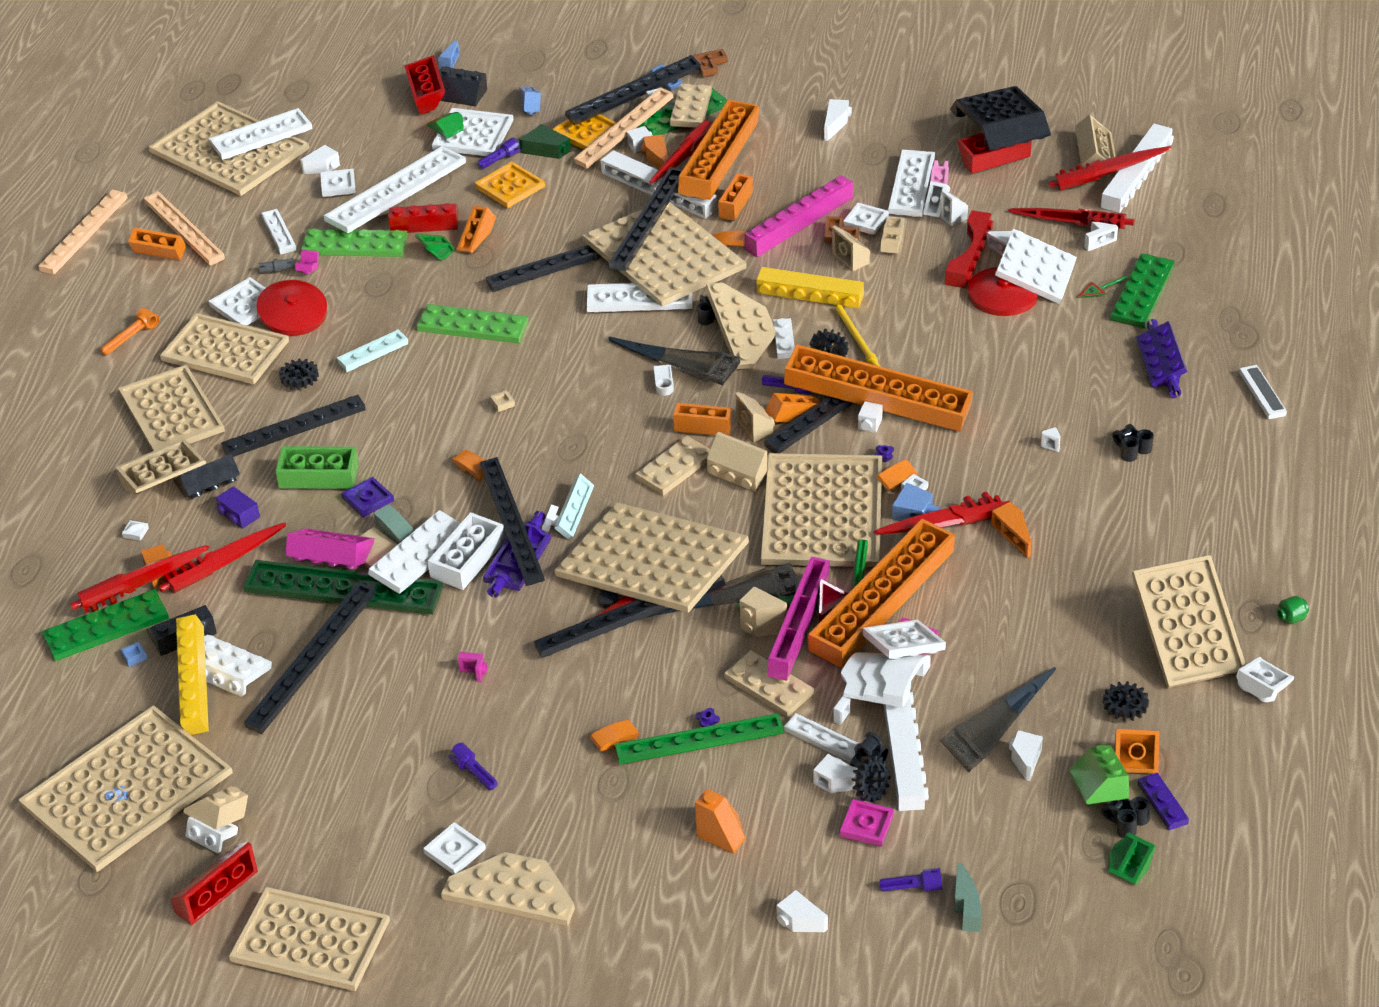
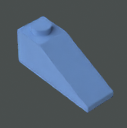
(530, 99)

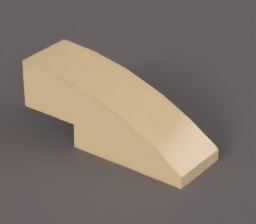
(892, 234)

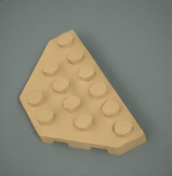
(742, 322)
(512, 886)

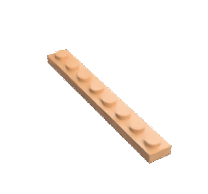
(619, 130)
(184, 228)
(82, 232)

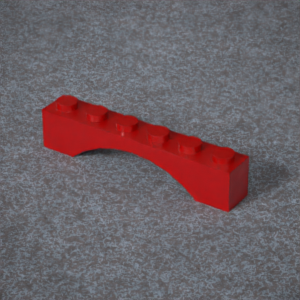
(960, 269)

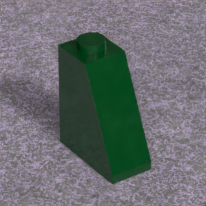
(545, 143)

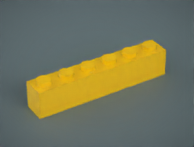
(810, 287)
(192, 675)

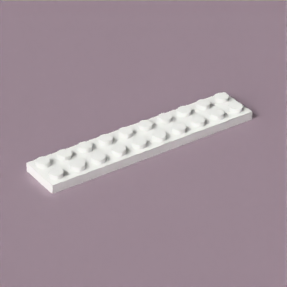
(394, 189)

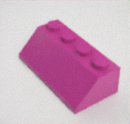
(328, 547)

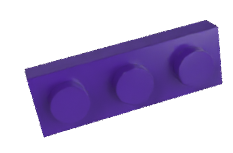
(1163, 801)

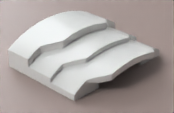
(882, 679)

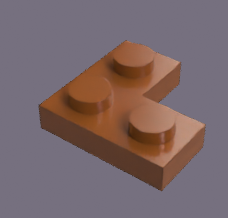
(709, 61)
(838, 221)

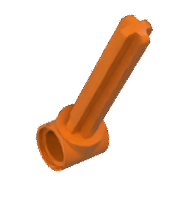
(144, 320)

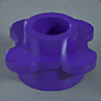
(884, 451)
(707, 717)

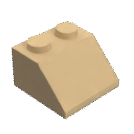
(849, 249)
(753, 418)
(761, 613)
(219, 808)

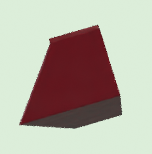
(829, 598)

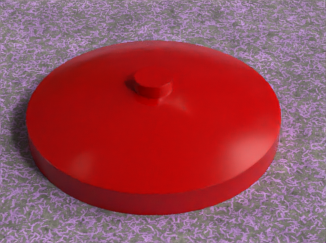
(998, 295)
(291, 307)

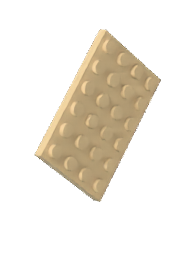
(224, 348)
(171, 408)
(1189, 621)
(310, 938)

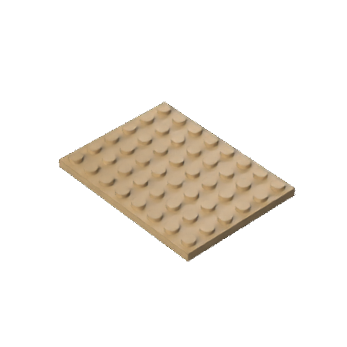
(191, 149)
(673, 258)
(821, 508)
(652, 557)
(160, 771)

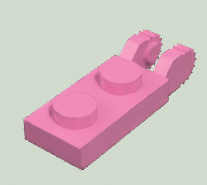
(940, 173)

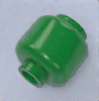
(1292, 610)

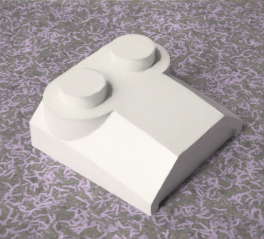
(1262, 679)

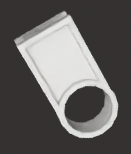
(663, 376)

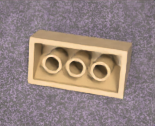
(1093, 141)

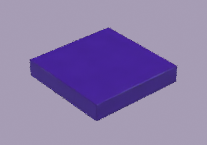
(367, 497)

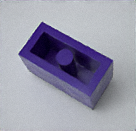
(237, 507)

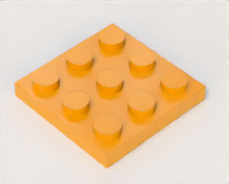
(585, 132)
(509, 184)

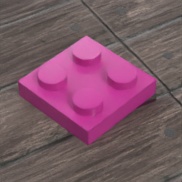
(867, 822)

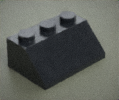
(463, 86)
(208, 477)
(165, 633)

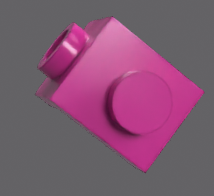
(308, 261)
(473, 664)

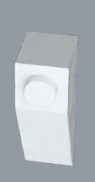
(836, 117)

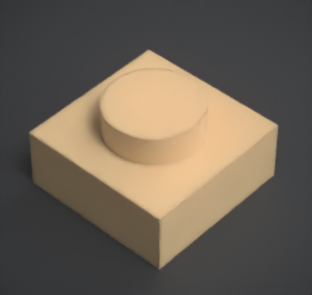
(502, 401)

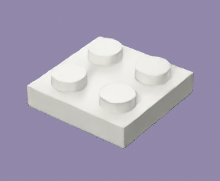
(338, 182)
(866, 217)
(454, 848)

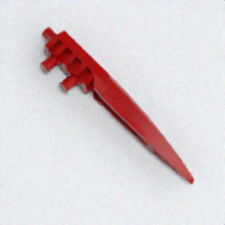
(685, 150)
(1099, 168)
(1082, 216)
(962, 514)
(215, 560)
(130, 581)

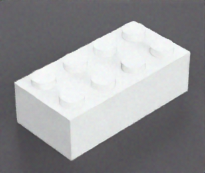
(466, 551)

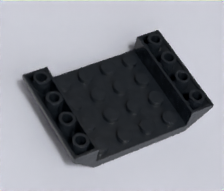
(1004, 117)

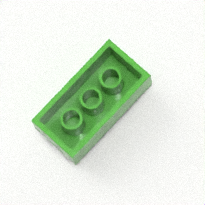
(317, 467)

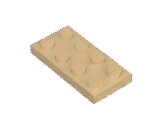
(690, 105)
(674, 465)
(781, 695)

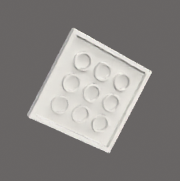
(481, 133)
(1036, 266)

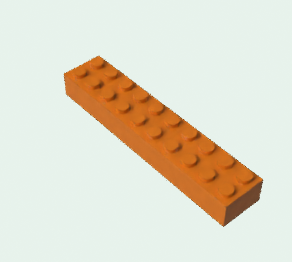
(718, 150)
(862, 382)
(881, 592)

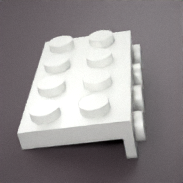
(232, 666)

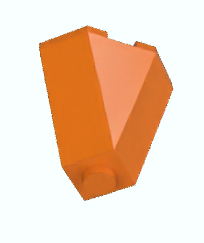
(718, 821)

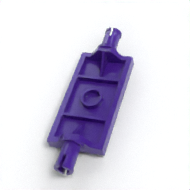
(1162, 356)
(504, 568)

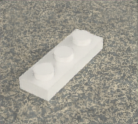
(783, 338)

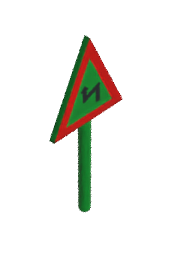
(1094, 290)

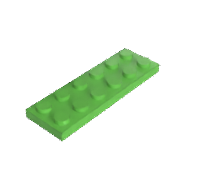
(356, 243)
(472, 323)

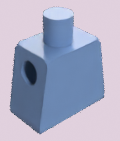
(912, 502)

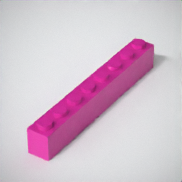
(798, 216)
(798, 619)

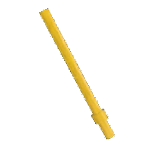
(870, 357)

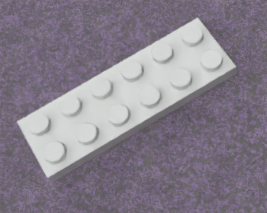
(260, 133)
(911, 183)
(628, 298)
(411, 556)

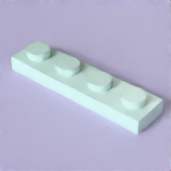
(372, 350)
(574, 506)

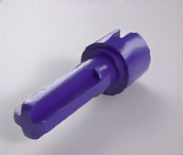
(506, 149)
(775, 381)
(466, 760)
(927, 880)

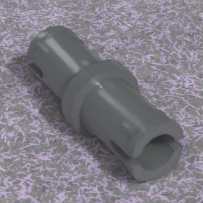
(276, 265)

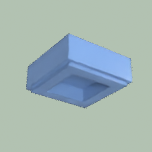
(133, 654)

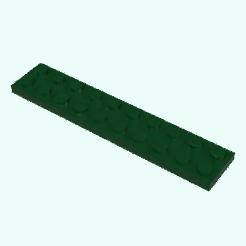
(335, 584)

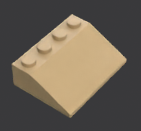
(158, 466)

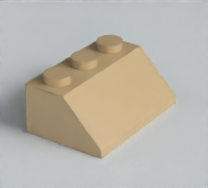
(737, 462)

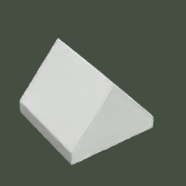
(1051, 439)

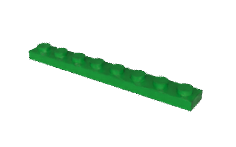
(699, 738)

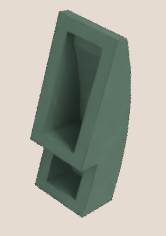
(393, 524)
(967, 900)

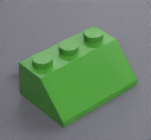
(1100, 776)

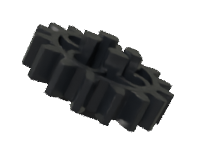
(826, 339)
(299, 374)
(1134, 705)
(869, 789)

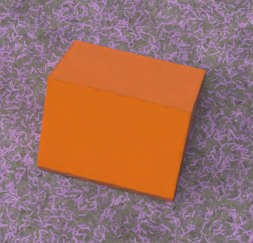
(1137, 750)

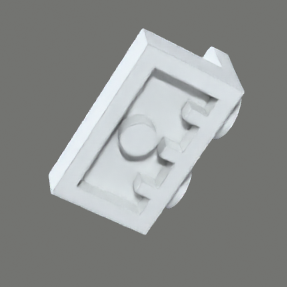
(208, 836)

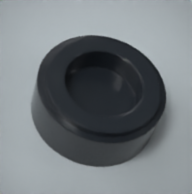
(607, 598)

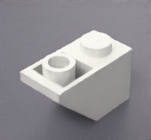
(834, 775)

